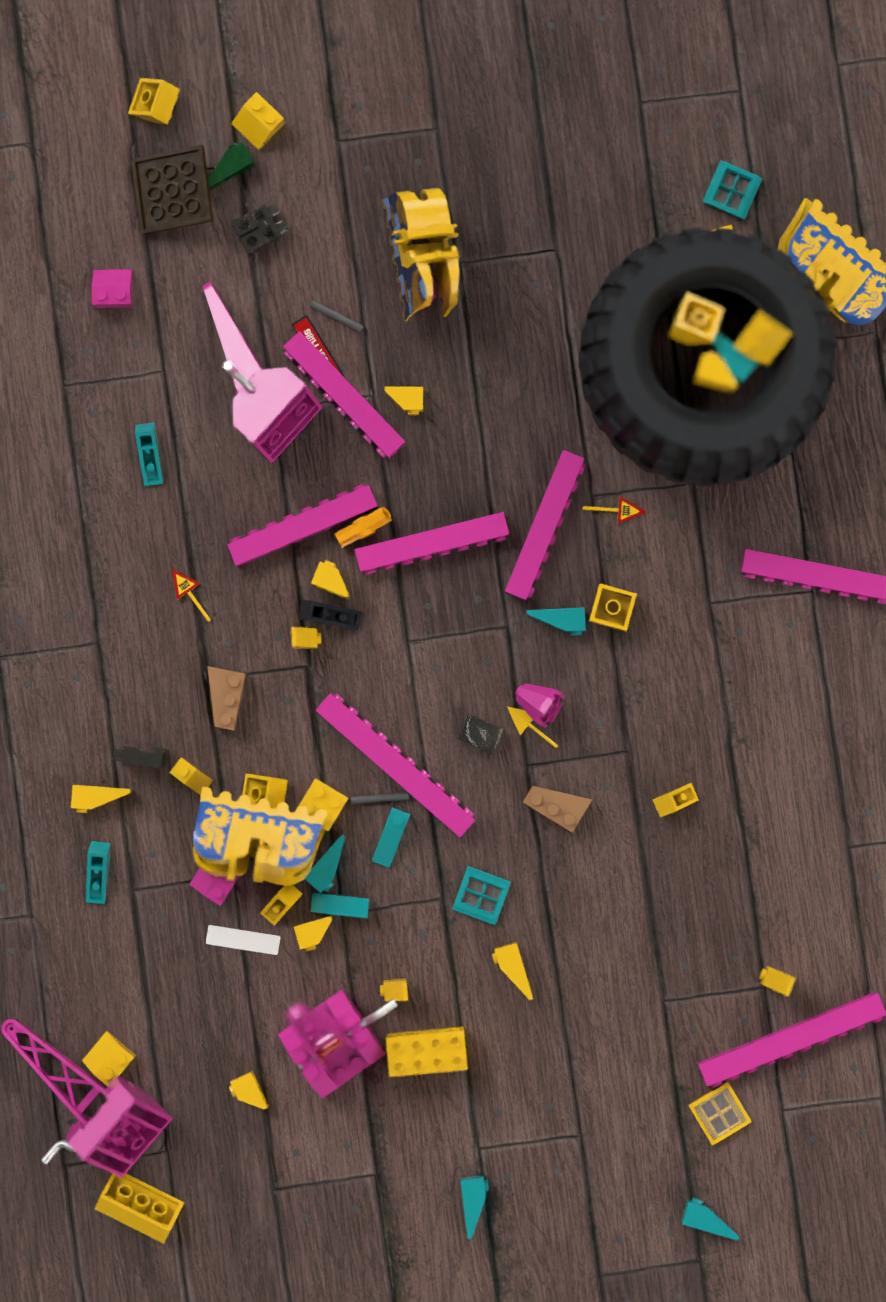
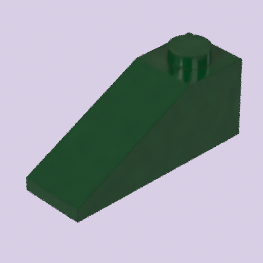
(232, 163)

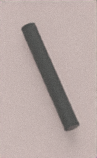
(337, 316)
(379, 798)

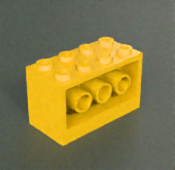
(426, 1051)

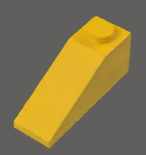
(305, 638)
(92, 796)
(511, 964)
(777, 980)

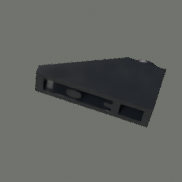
(329, 614)

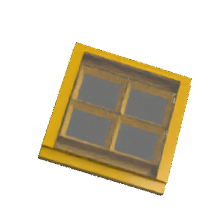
(720, 1113)

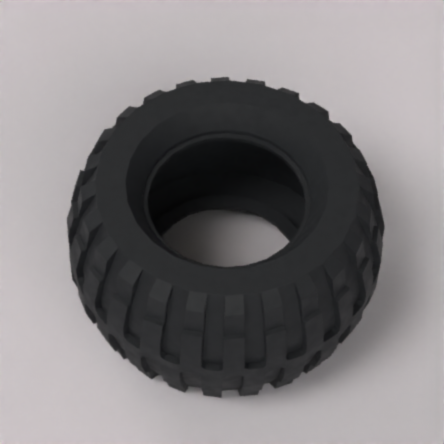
(734, 275)

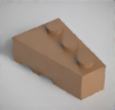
(226, 696)
(557, 806)

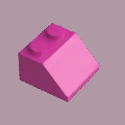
(112, 288)
(213, 887)

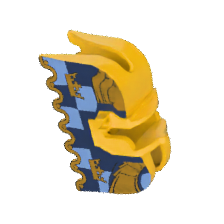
(417, 219)

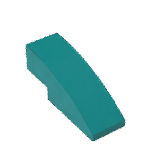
(340, 905)

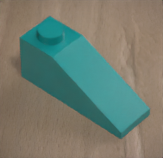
(736, 361)
(149, 454)
(564, 619)
(390, 837)
(325, 869)
(97, 872)
(473, 1200)
(703, 1218)

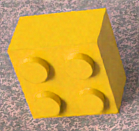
(612, 607)
(324, 798)

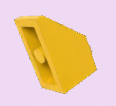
(407, 398)
(190, 775)
(675, 800)
(281, 903)
(312, 932)
(394, 989)
(248, 1090)

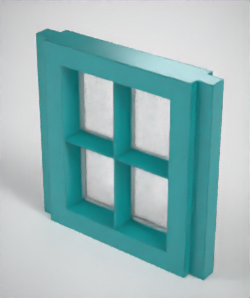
(732, 190)
(481, 895)

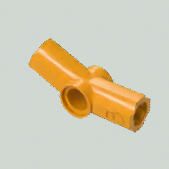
(363, 527)

